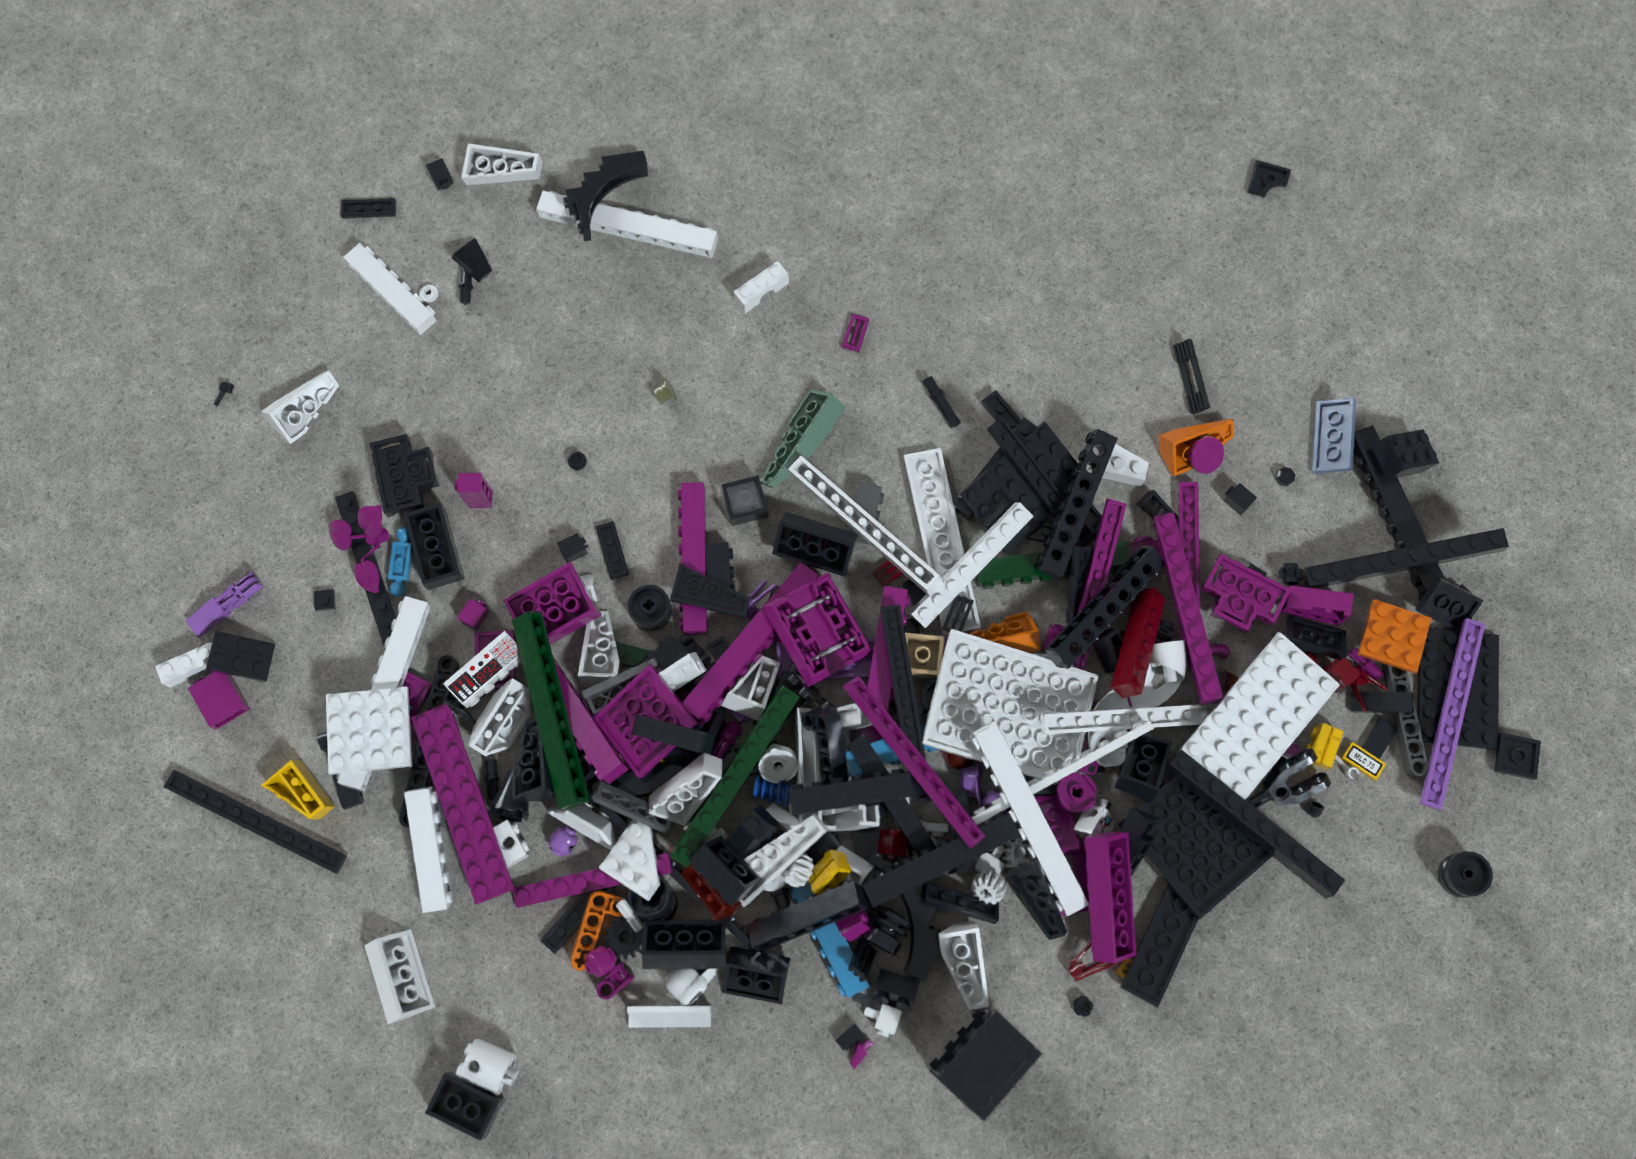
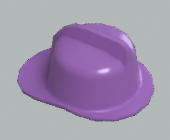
(970, 781)

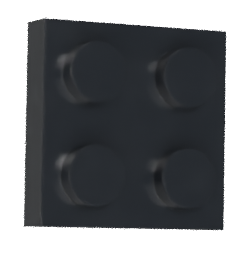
(1517, 756)

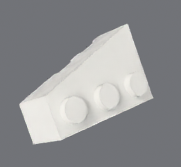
(753, 690)

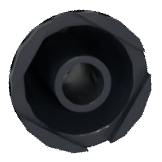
(503, 803)

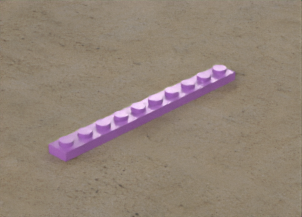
(1452, 714)

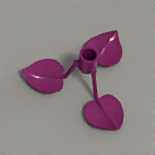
(371, 520)

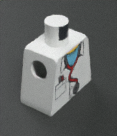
(1095, 820)

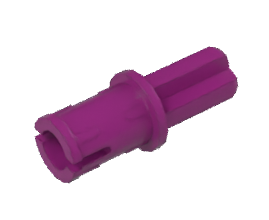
(1366, 664)

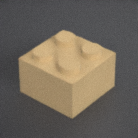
(925, 654)

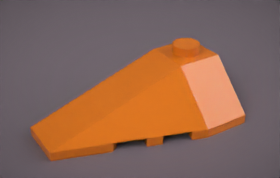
(1175, 444)
(1015, 632)

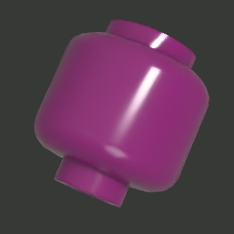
(600, 961)

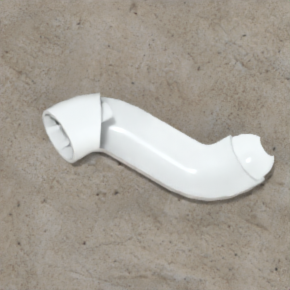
(1174, 662)

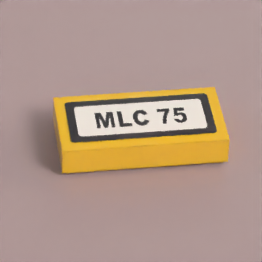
(1363, 761)

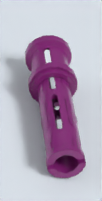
(727, 739)

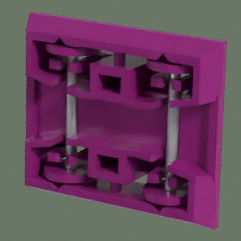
(817, 630)

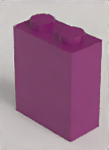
(218, 699)

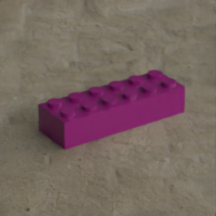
(1110, 897)

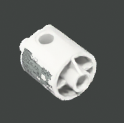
(488, 1066)

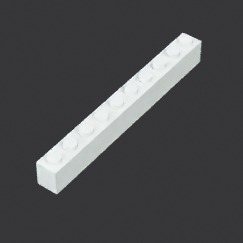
(635, 226)
(865, 526)
(394, 664)
(1030, 818)

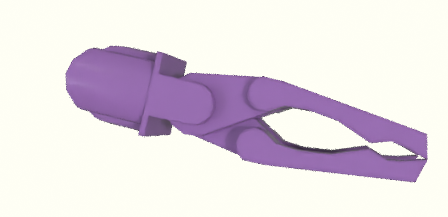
(219, 608)

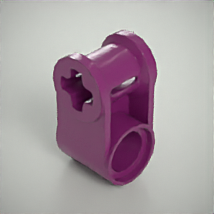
(615, 981)

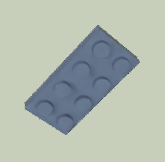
(1334, 435)

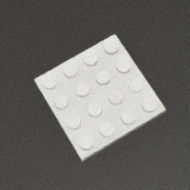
(368, 730)

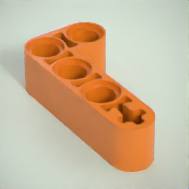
(593, 930)

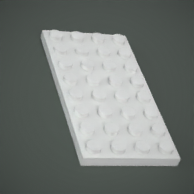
(1260, 716)

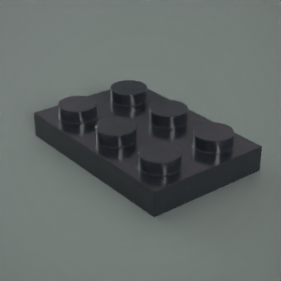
(1448, 604)
(1317, 637)
(240, 656)

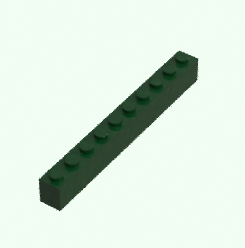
(550, 710)
(734, 776)

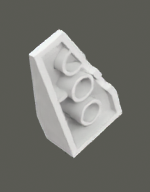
(294, 410)
(599, 653)
(963, 956)

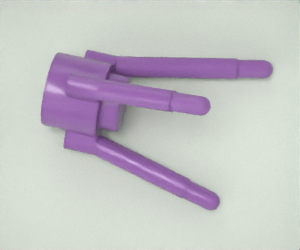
(752, 607)

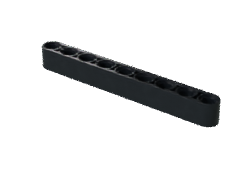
(436, 693)

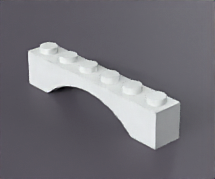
(860, 868)

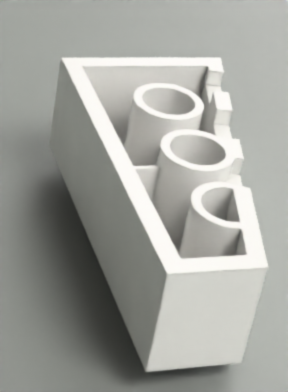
(686, 790)

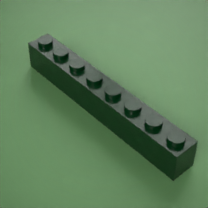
(1023, 568)

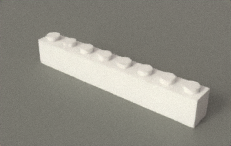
(971, 564)

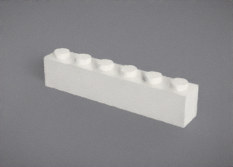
(387, 286)
(428, 850)

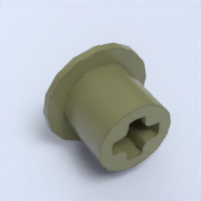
(664, 392)

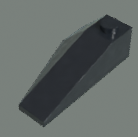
(532, 775)

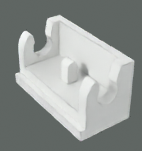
(683, 671)

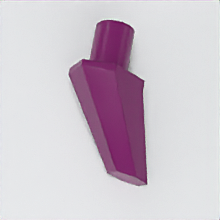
(860, 1052)

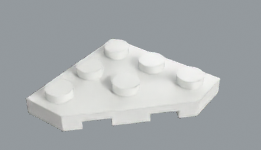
(634, 860)

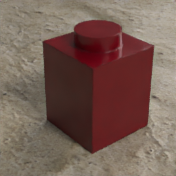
(892, 844)

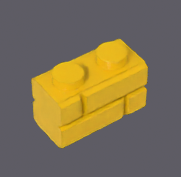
(1325, 744)
(829, 872)

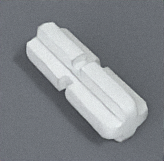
(631, 917)

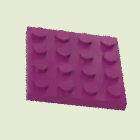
(649, 697)

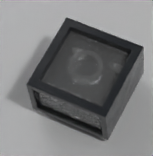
(745, 500)

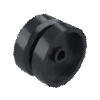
(653, 597)
(1465, 874)

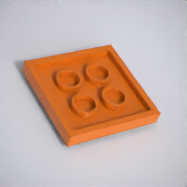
(1394, 636)

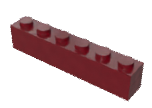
(1138, 643)

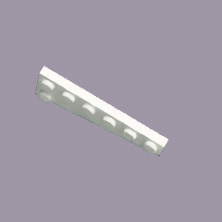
(782, 852)

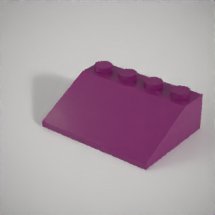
(560, 598)

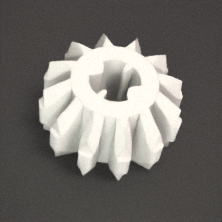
(799, 871)
(988, 887)

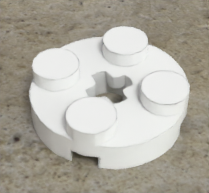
(778, 754)

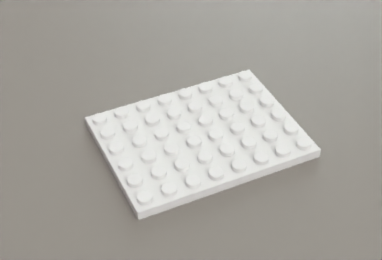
(1010, 687)

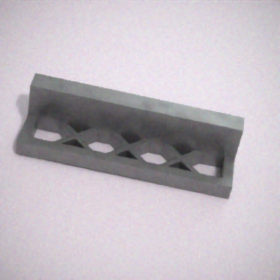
(614, 683)

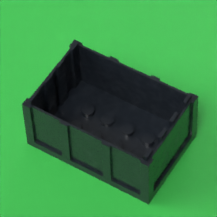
(985, 1062)

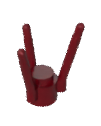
(1364, 678)
(1080, 971)

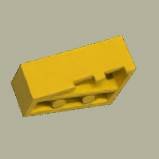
(300, 790)

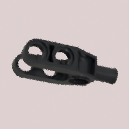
(1297, 793)

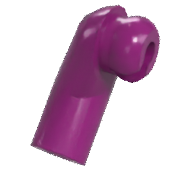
(1220, 649)

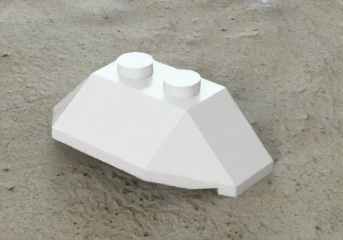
(501, 719)
(588, 823)

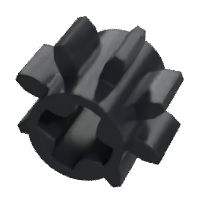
(1290, 573)
(1164, 632)

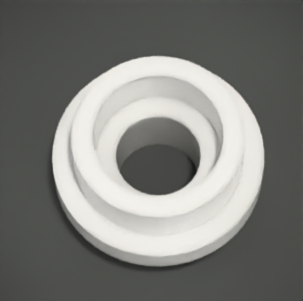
(431, 297)

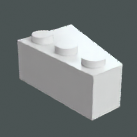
(1124, 467)

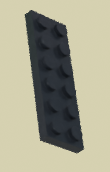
(1160, 949)

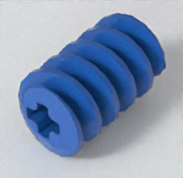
(771, 790)

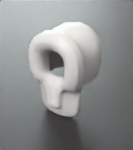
(688, 984)

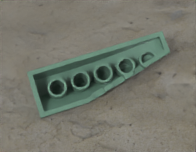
(808, 429)

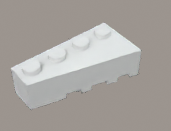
(499, 165)

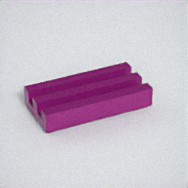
(851, 347)

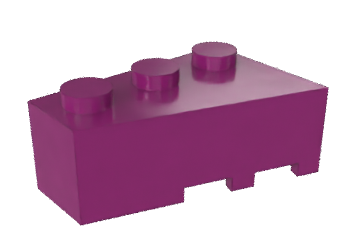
(1318, 604)

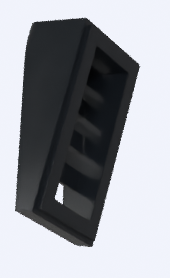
(1156, 499)

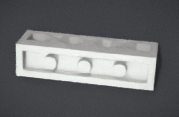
(669, 1016)

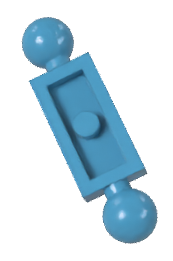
(400, 562)

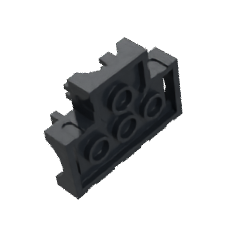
(402, 473)

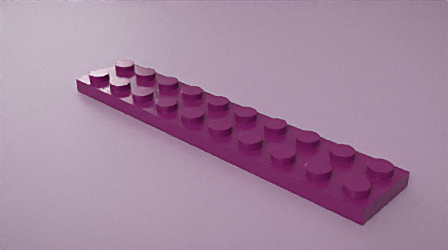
(463, 804)

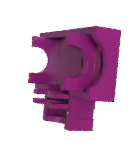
(1243, 594)

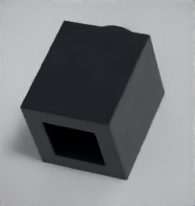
(440, 174)
(1239, 498)
(573, 547)

